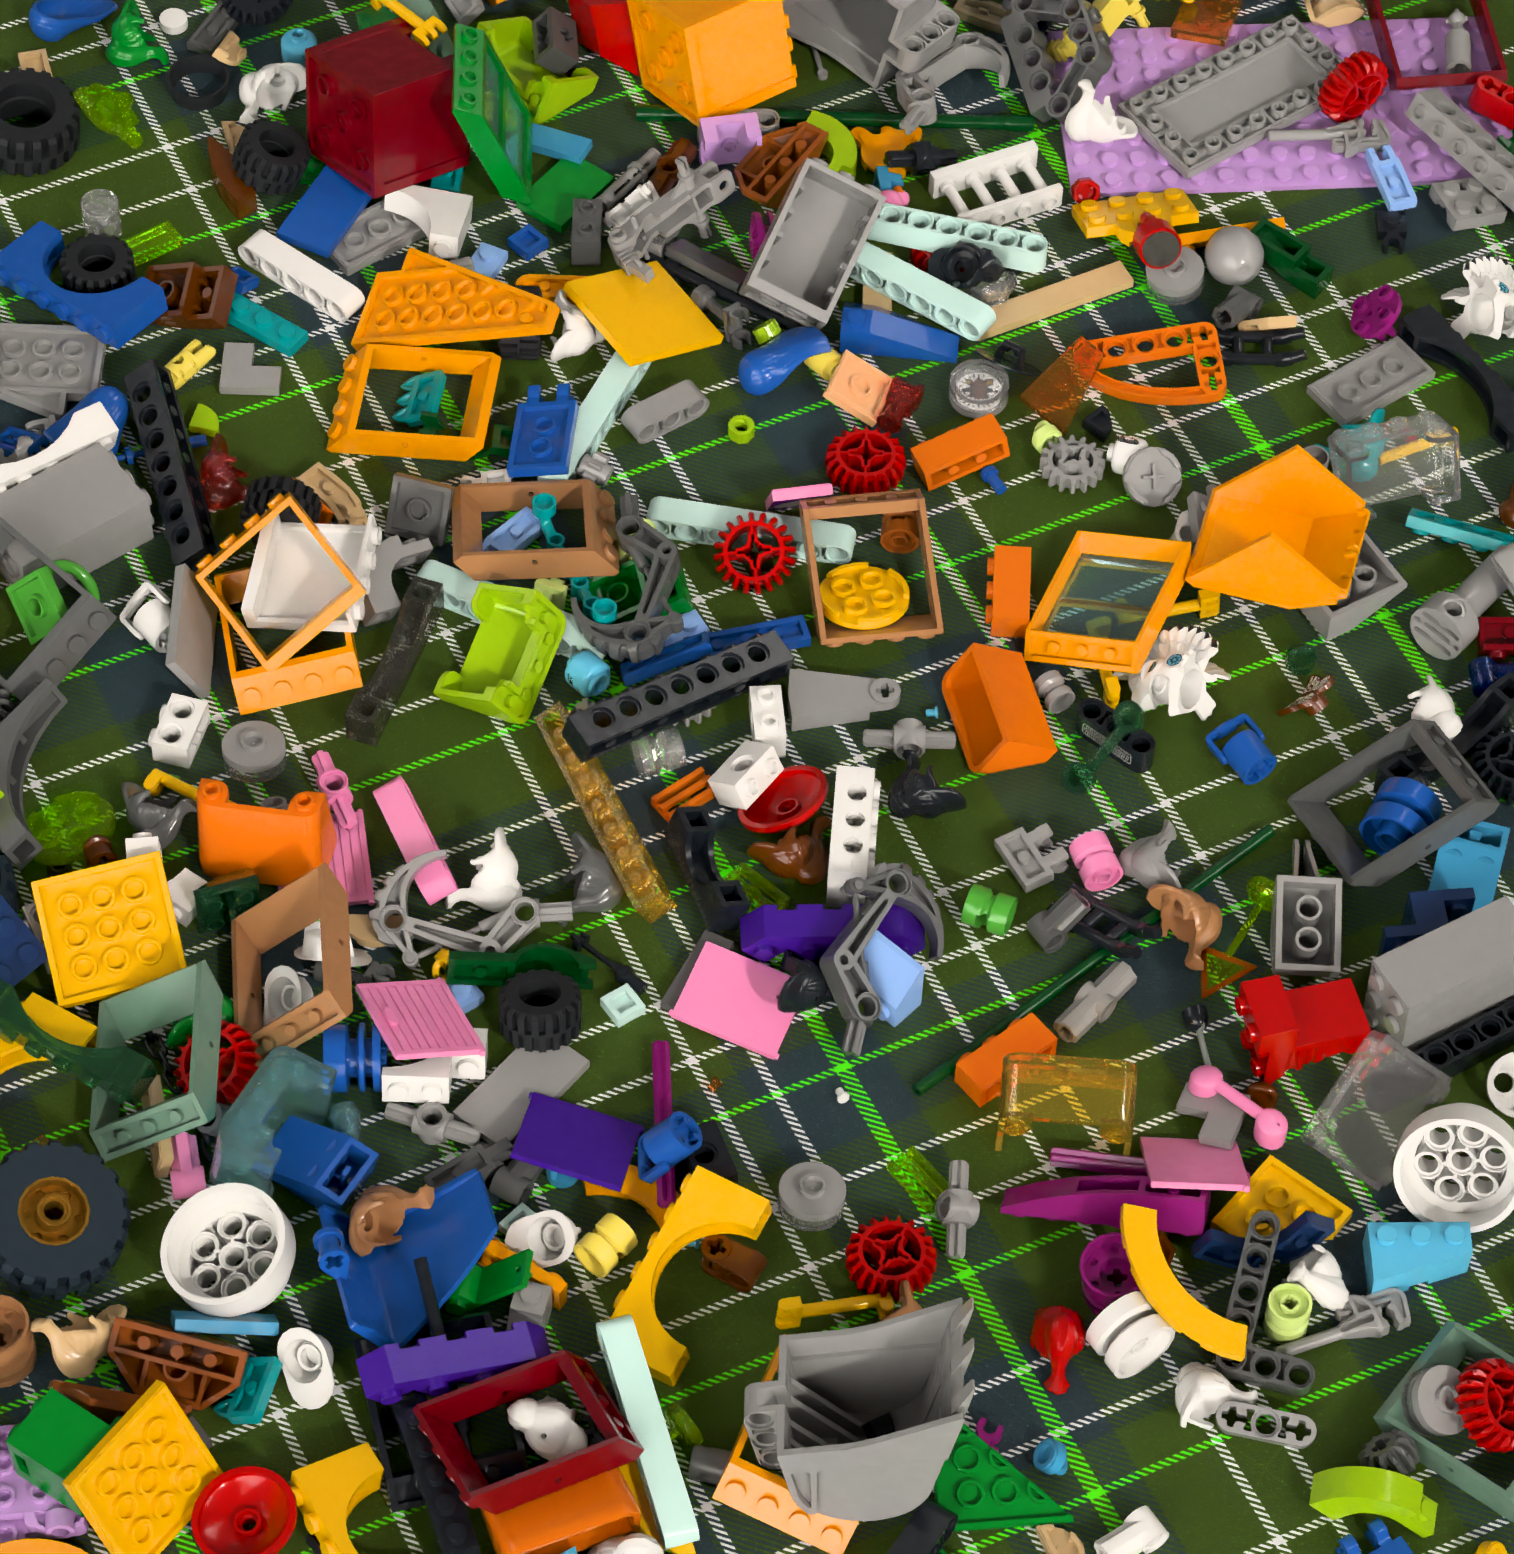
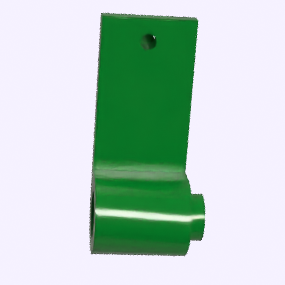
(491, 1283)

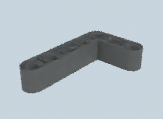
(1249, 1311)

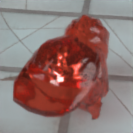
(220, 477)

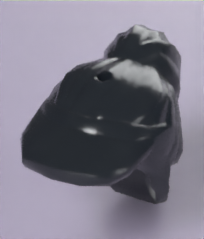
(977, 265)
(920, 793)
(805, 988)

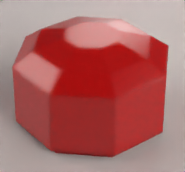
(1085, 189)

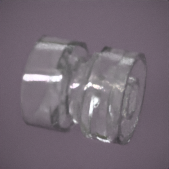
(101, 213)
(664, 751)

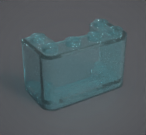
(281, 1087)

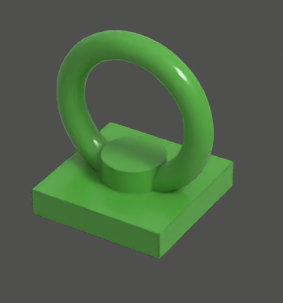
(39, 599)

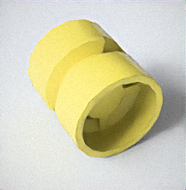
(600, 1249)

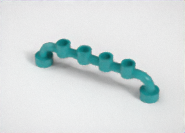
(598, 610)

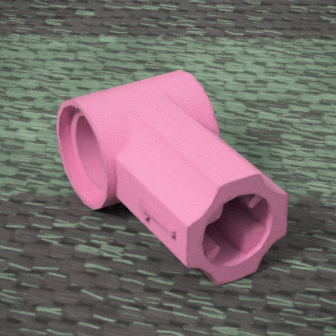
(186, 1173)

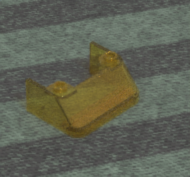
(1067, 1093)

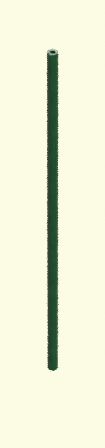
(1090, 962)

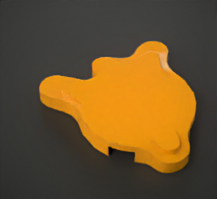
(876, 145)

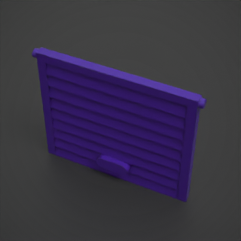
(576, 1141)

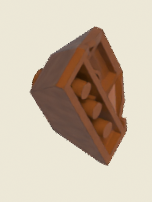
(770, 168)
(190, 1364)
(102, 1402)

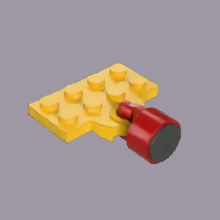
(1141, 220)

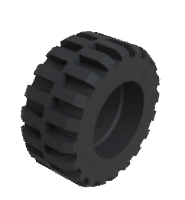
(43, 98)

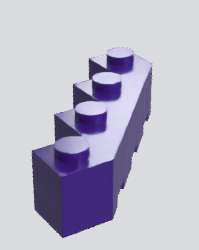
(813, 929)
(440, 1363)

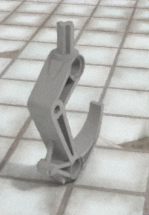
(967, 51)
(504, 927)

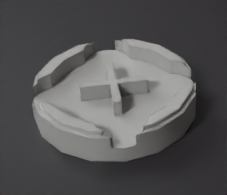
(1152, 476)

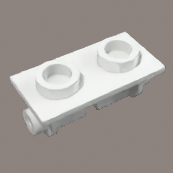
(633, 204)

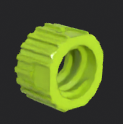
(766, 331)
(741, 421)

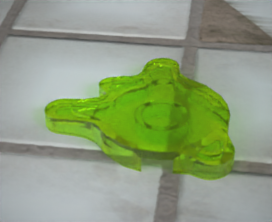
(110, 111)

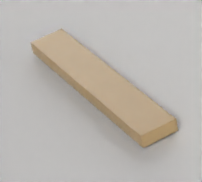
(1059, 297)

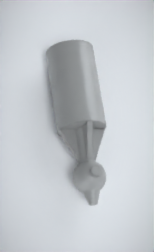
(1457, 44)

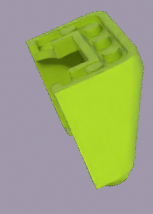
(539, 88)
(507, 655)

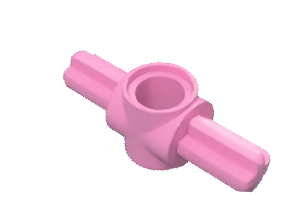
(336, 787)

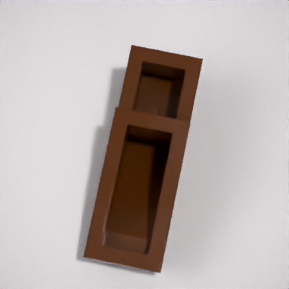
(234, 193)

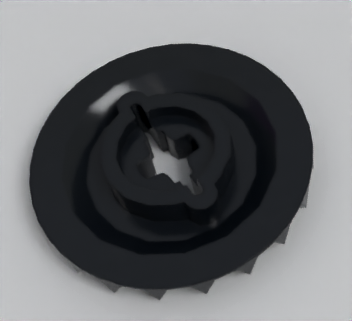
(255, 13)

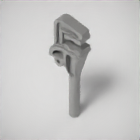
(1345, 137)
(1358, 1319)

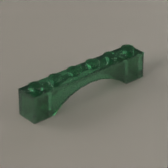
(115, 1069)

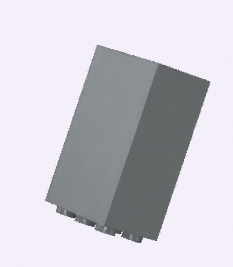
(812, 243)
(76, 513)
(1444, 977)

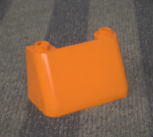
(270, 841)

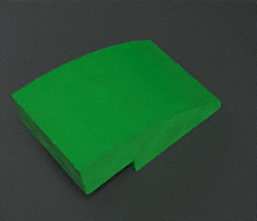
(627, 590)

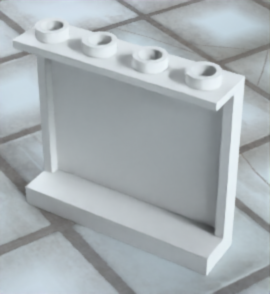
(297, 577)

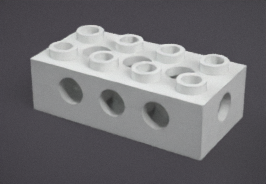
(854, 803)

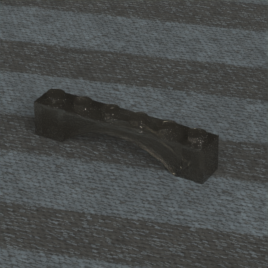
(379, 696)

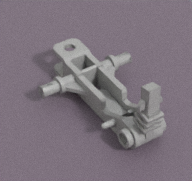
(682, 205)

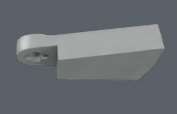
(836, 699)

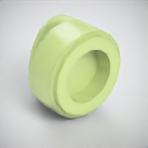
(1043, 434)

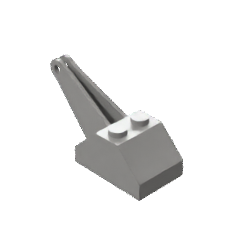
(1306, 920)

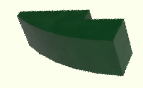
(1292, 258)

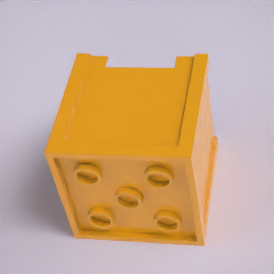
(712, 53)

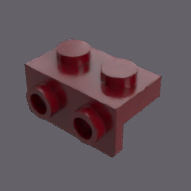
(1496, 637)

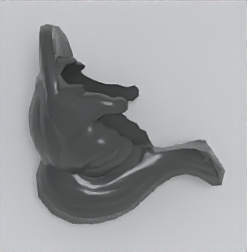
(155, 815)
(596, 885)

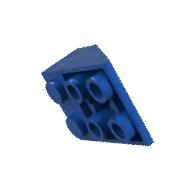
(321, 1163)

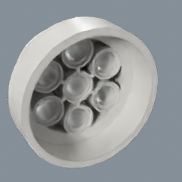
(1471, 1200)
(208, 1224)

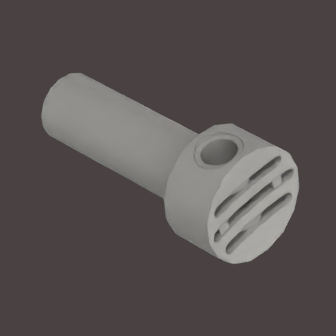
(1450, 620)

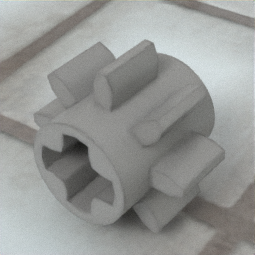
(596, 468)

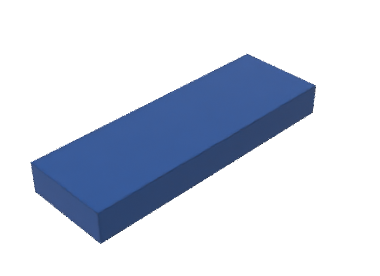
(669, 658)

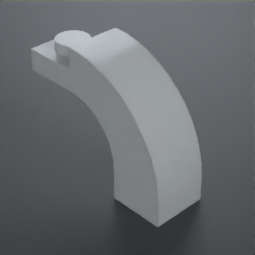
(391, 555)

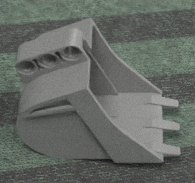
(874, 35)
(843, 1379)

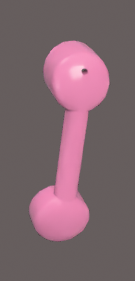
(1270, 1124)

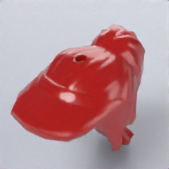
(1057, 1337)

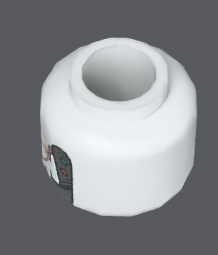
(1122, 450)

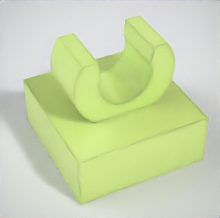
(553, 590)

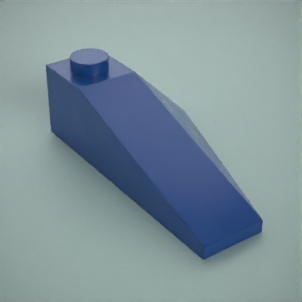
(885, 333)

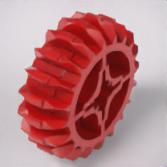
(1353, 86)
(883, 459)
(741, 553)
(235, 1062)
(882, 1242)
(1488, 1403)

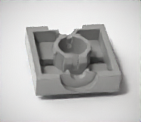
(1467, 203)

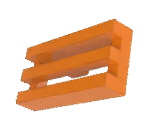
(682, 791)

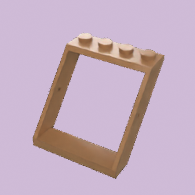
(595, 559)
(834, 635)
(268, 924)

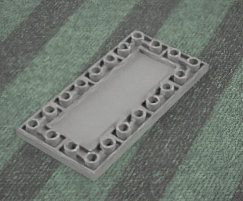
(1233, 96)

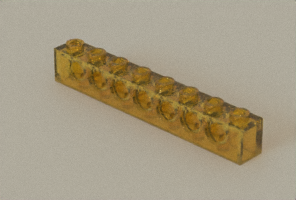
(608, 820)

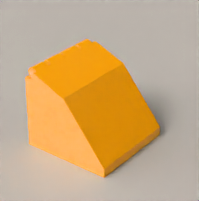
(1281, 534)

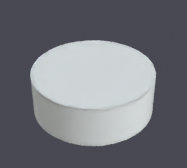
(173, 21)

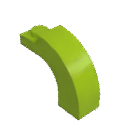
(840, 146)
(1373, 1491)

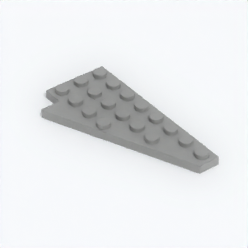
(48, 366)

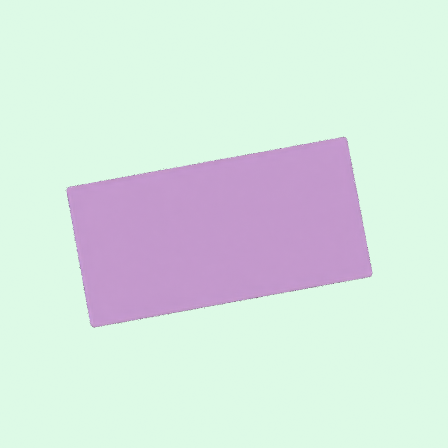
(1150, 56)

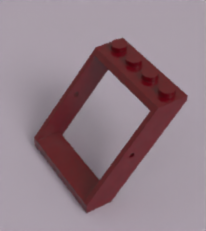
(1388, 56)
(440, 1413)

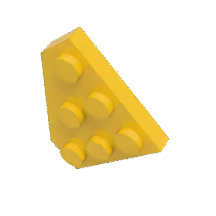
(1280, 1191)

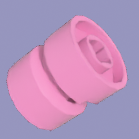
(1096, 861)

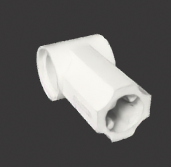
(1138, 1533)

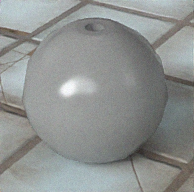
(1234, 255)

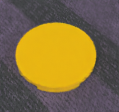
(864, 596)

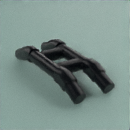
(1267, 340)
(1123, 925)

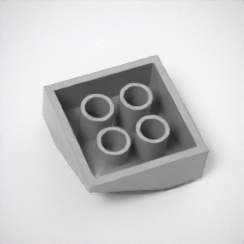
(1371, 587)

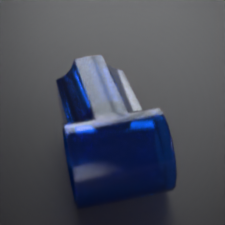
(1485, 671)

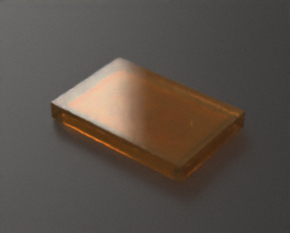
(1206, 21)

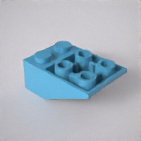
(1472, 861)

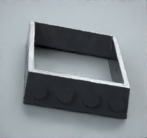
(495, 1465)

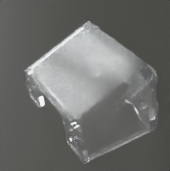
(1399, 459)

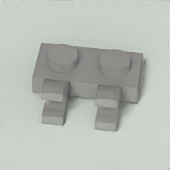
(1025, 861)

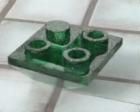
(225, 899)

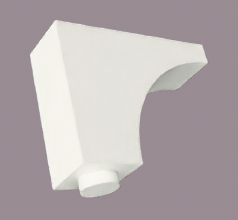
(439, 213)

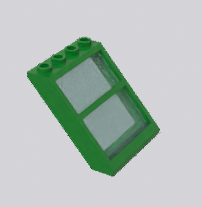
(492, 113)

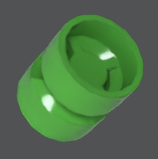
(989, 910)

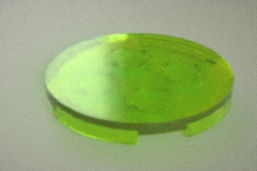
(68, 824)

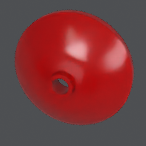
(787, 801)
(244, 1498)

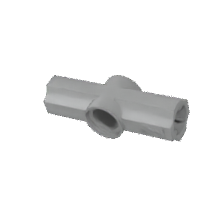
(1095, 1002)

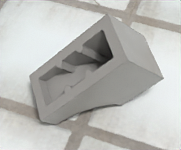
(531, 1305)

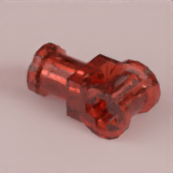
(900, 403)

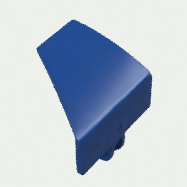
(383, 1287)

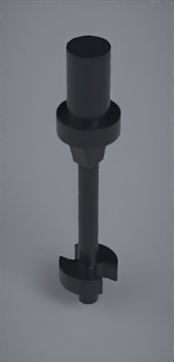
(623, 974)

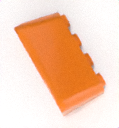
(996, 710)
(567, 1518)

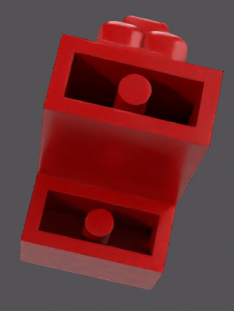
(1298, 1024)

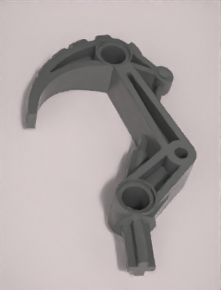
(661, 564)
(844, 960)

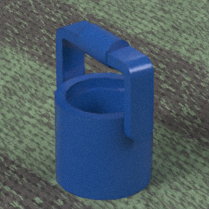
(1243, 752)
(667, 1145)

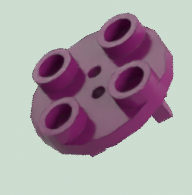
(1376, 313)

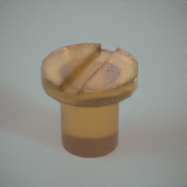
(714, 1084)

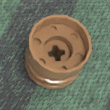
(17, 1342)

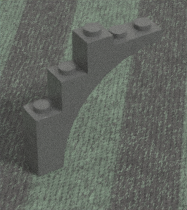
(18, 739)

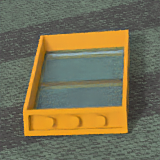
(1107, 601)

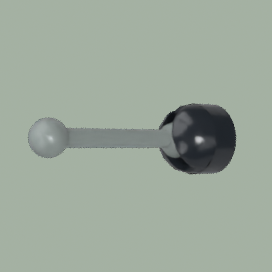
(1196, 1020)

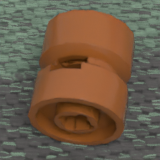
(899, 532)

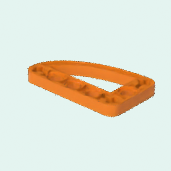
(1161, 350)

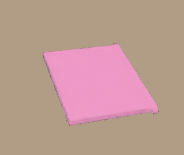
(351, 862)
(735, 1000)
(420, 1019)
(1193, 1165)

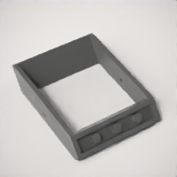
(66, 640)
(1339, 846)

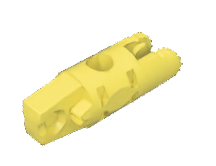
(189, 362)

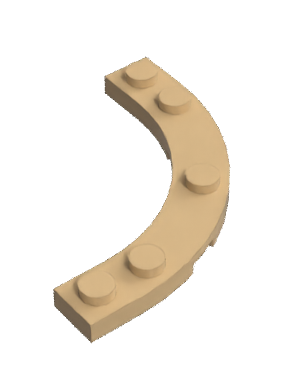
(335, 495)

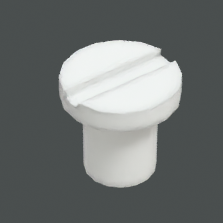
(842, 1096)

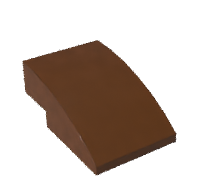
(194, 294)

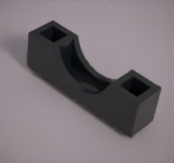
(692, 843)

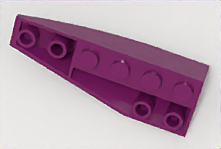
(1100, 1200)

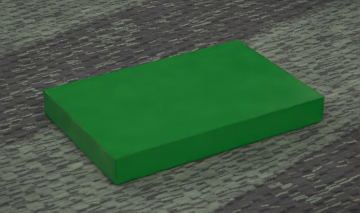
(557, 188)

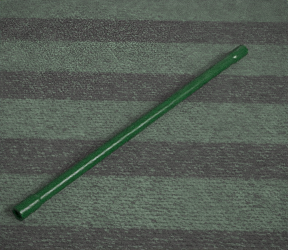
(1010, 123)

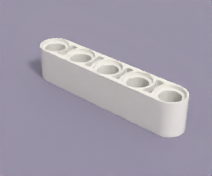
(301, 275)

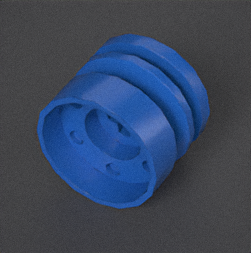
(355, 1057)

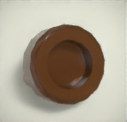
(1263, 1094)

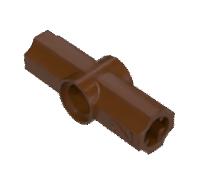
(666, 170)

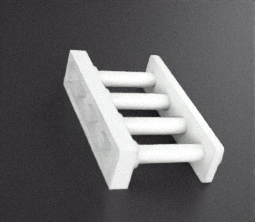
(992, 167)

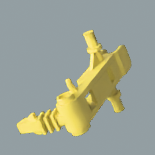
(1113, 15)

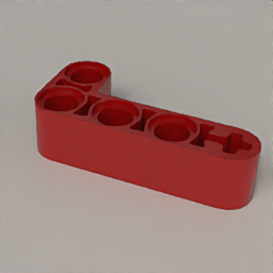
(1493, 100)

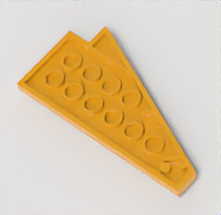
(447, 304)

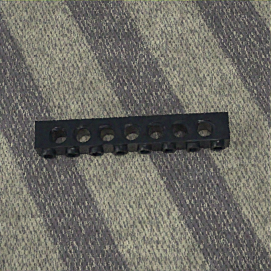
(171, 464)
(676, 695)

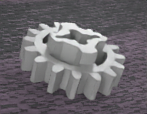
(1072, 464)

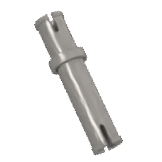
(648, 162)

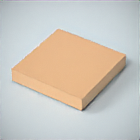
(858, 388)

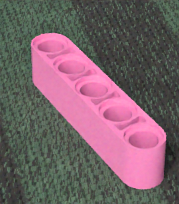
(414, 838)

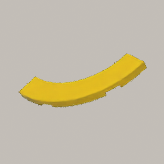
(1166, 1293)

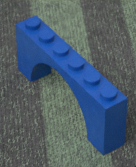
(109, 316)

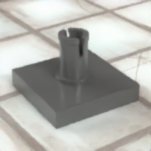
(419, 508)

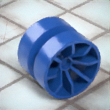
(1398, 813)

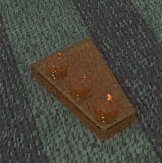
(1064, 384)

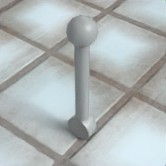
(822, 74)

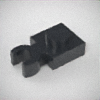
(1391, 228)

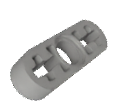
(1254, 1434)

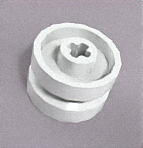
(1129, 1335)

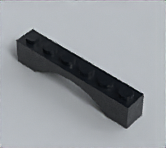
(1436, 340)
(1488, 713)
(440, 1495)

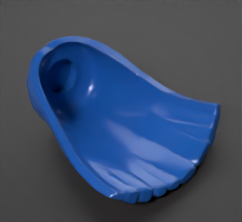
(58, 18)
(774, 361)
(113, 401)

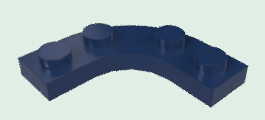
(1292, 1243)

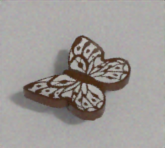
(1313, 698)

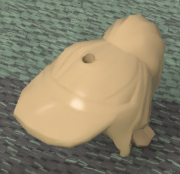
(81, 1344)

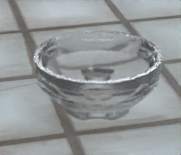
(995, 292)

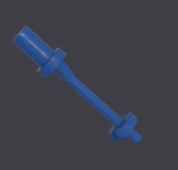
(196, 441)
(990, 475)

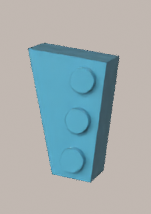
(1414, 1253)

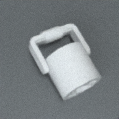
(151, 619)

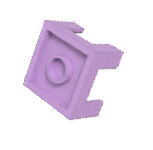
(728, 137)

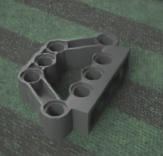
(1029, 44)

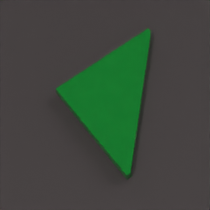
(990, 1490)

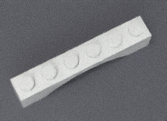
(84, 430)

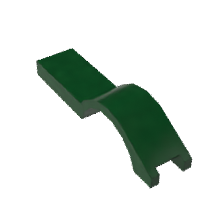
(496, 442)
(496, 968)

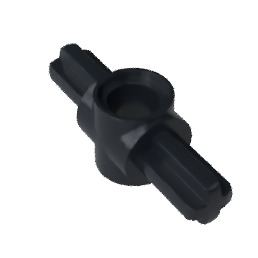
(920, 158)

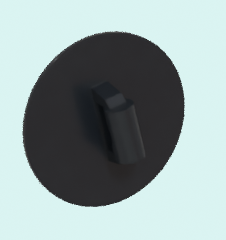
(1009, 362)

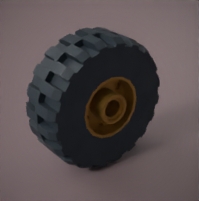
(59, 1219)

